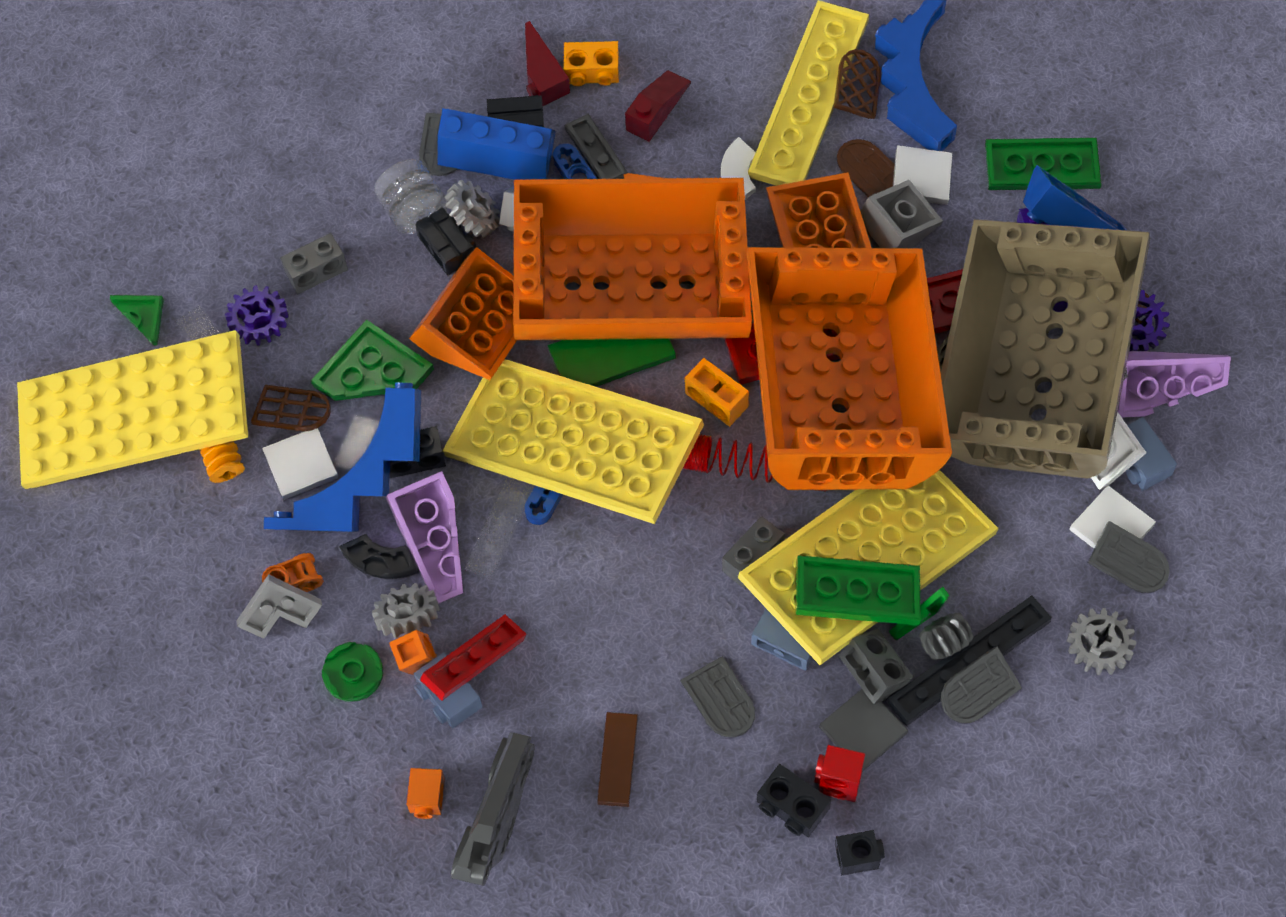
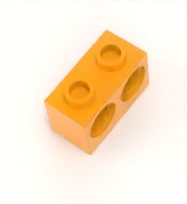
(597, 62)
(716, 392)

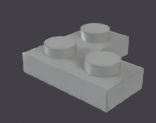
(274, 600)

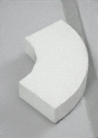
(737, 163)

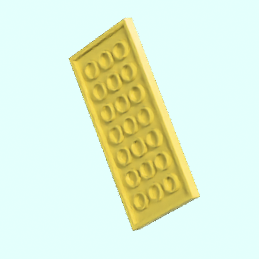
(131, 410)
(575, 439)
(915, 526)

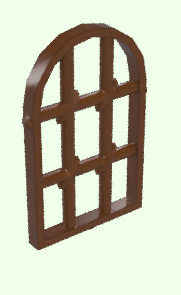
(284, 401)

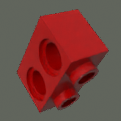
(839, 773)

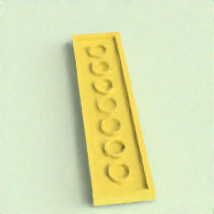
(807, 95)

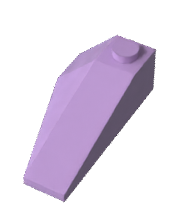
(429, 528)

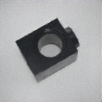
(849, 862)

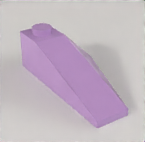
(1166, 376)

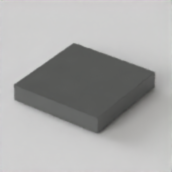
(863, 727)

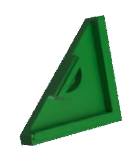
(142, 312)
(928, 609)

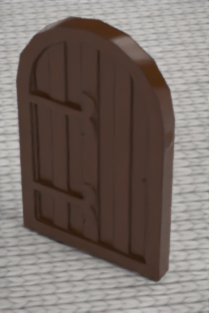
(866, 166)

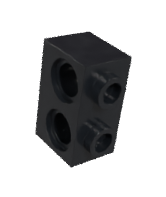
(430, 455)
(799, 795)

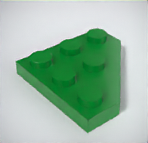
(369, 365)

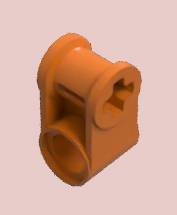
(293, 572)

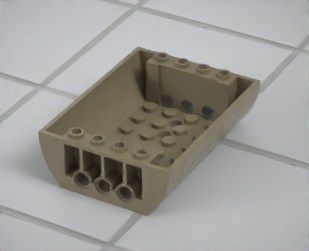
(1003, 349)

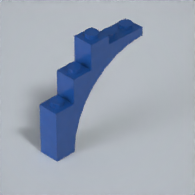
(912, 106)

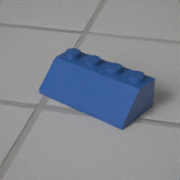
(494, 146)
(1061, 206)

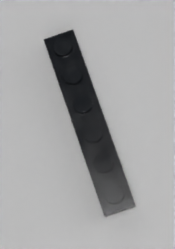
(1004, 633)

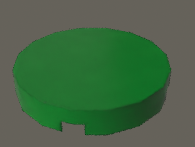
(358, 679)

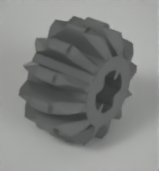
(946, 636)

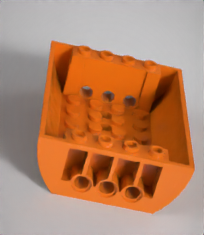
(629, 239)
(886, 371)

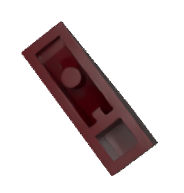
(543, 70)
(655, 104)

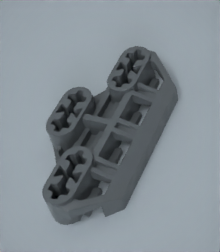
(488, 837)

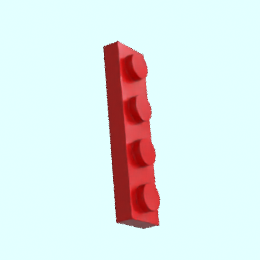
(473, 657)

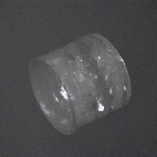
(409, 194)

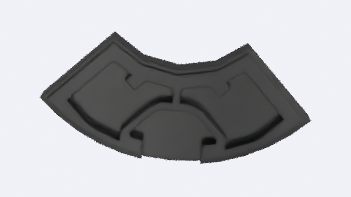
(379, 560)

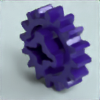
(256, 314)
(1144, 330)

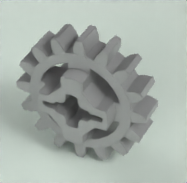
(472, 208)
(405, 610)
(1087, 633)

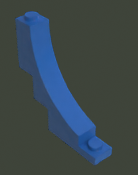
(339, 504)

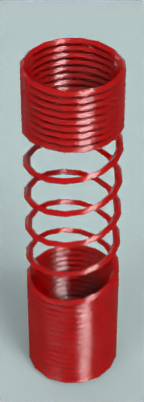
(701, 451)

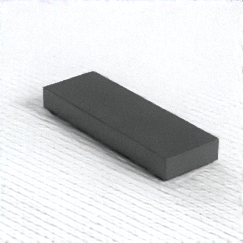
(595, 148)

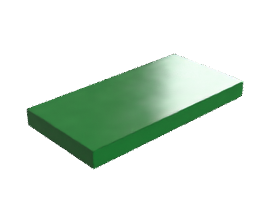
(1067, 159)
(607, 360)
(858, 590)

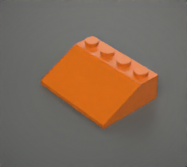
(818, 213)
(471, 318)

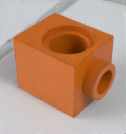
(412, 651)
(425, 792)

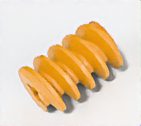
(222, 462)

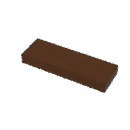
(617, 759)

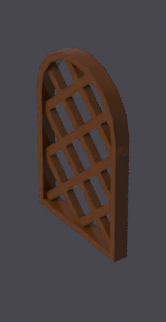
(876, 82)

